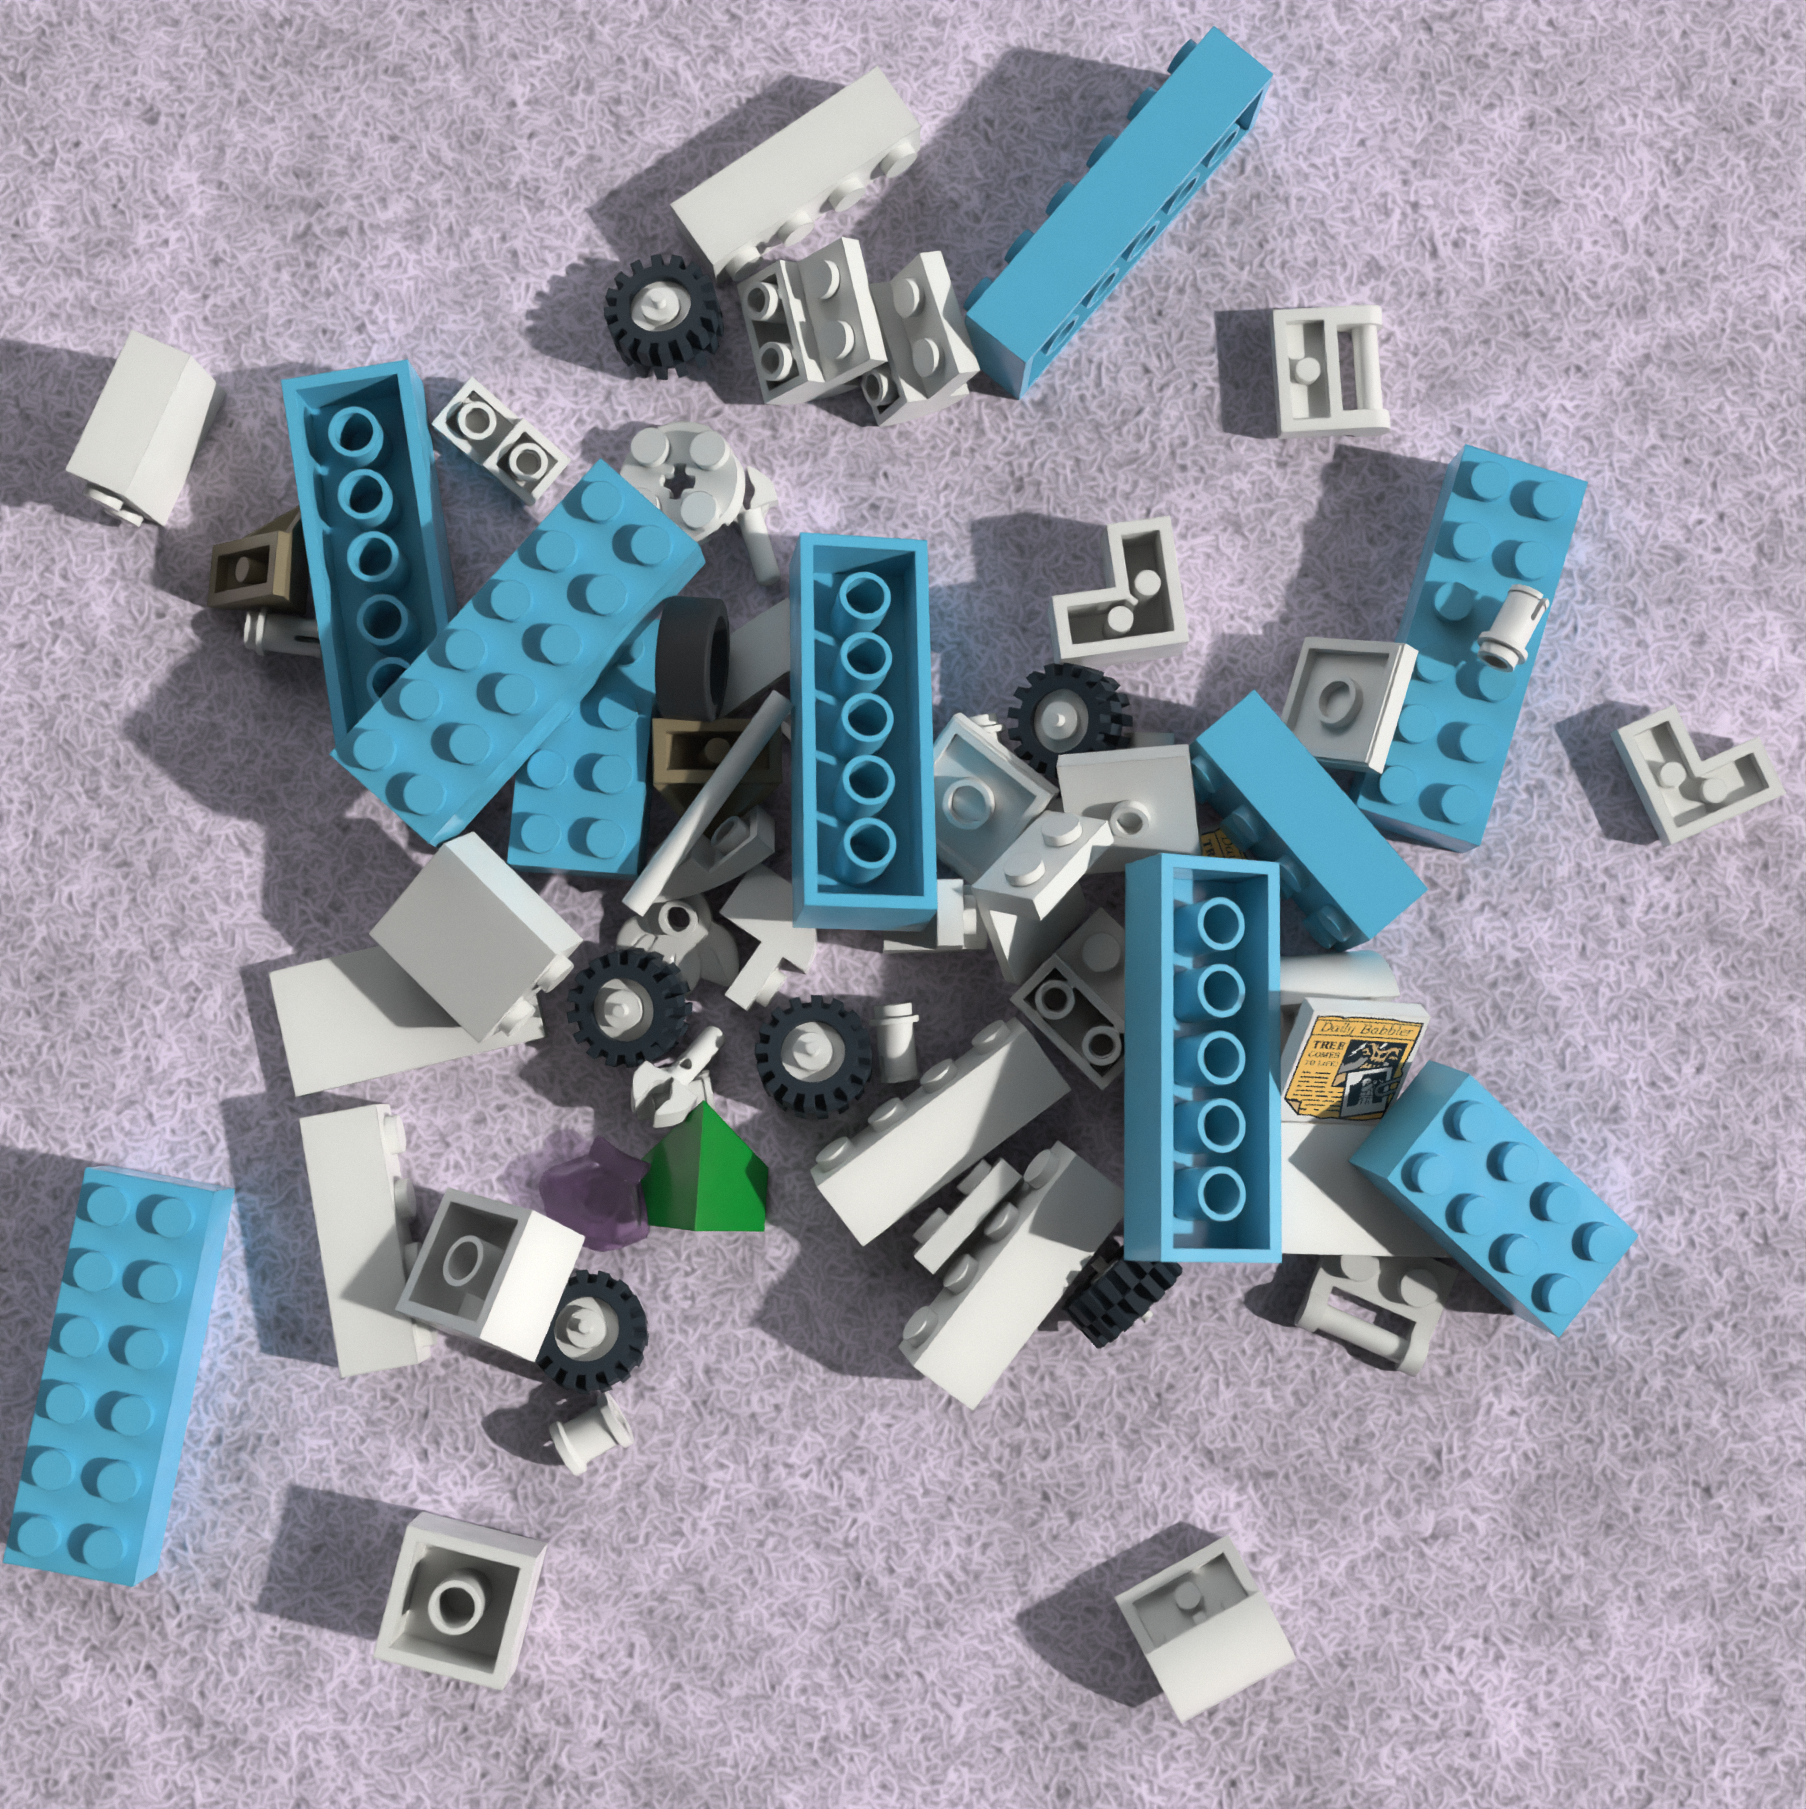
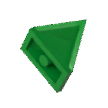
(705, 1178)

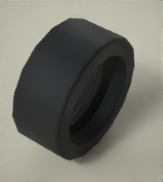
(692, 658)

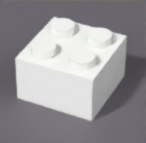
(491, 1273)
(460, 1600)

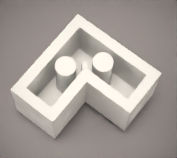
(1139, 610)

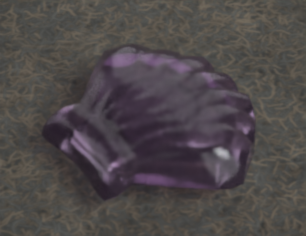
(599, 1197)

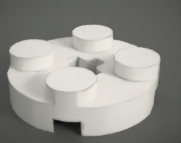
(706, 457)

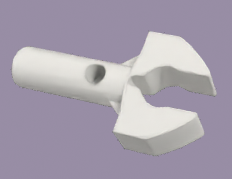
(755, 529)
(676, 1078)

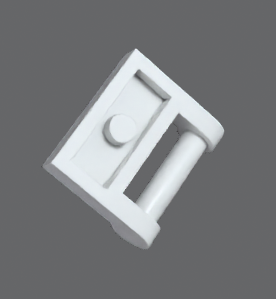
(1309, 372)
(1403, 1285)

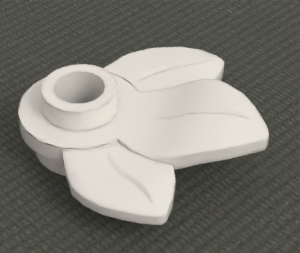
(698, 950)

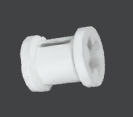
(591, 1434)

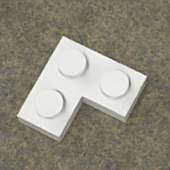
(1683, 791)

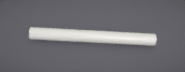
(707, 803)

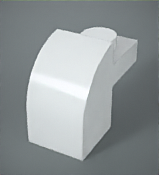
(764, 911)
(952, 929)

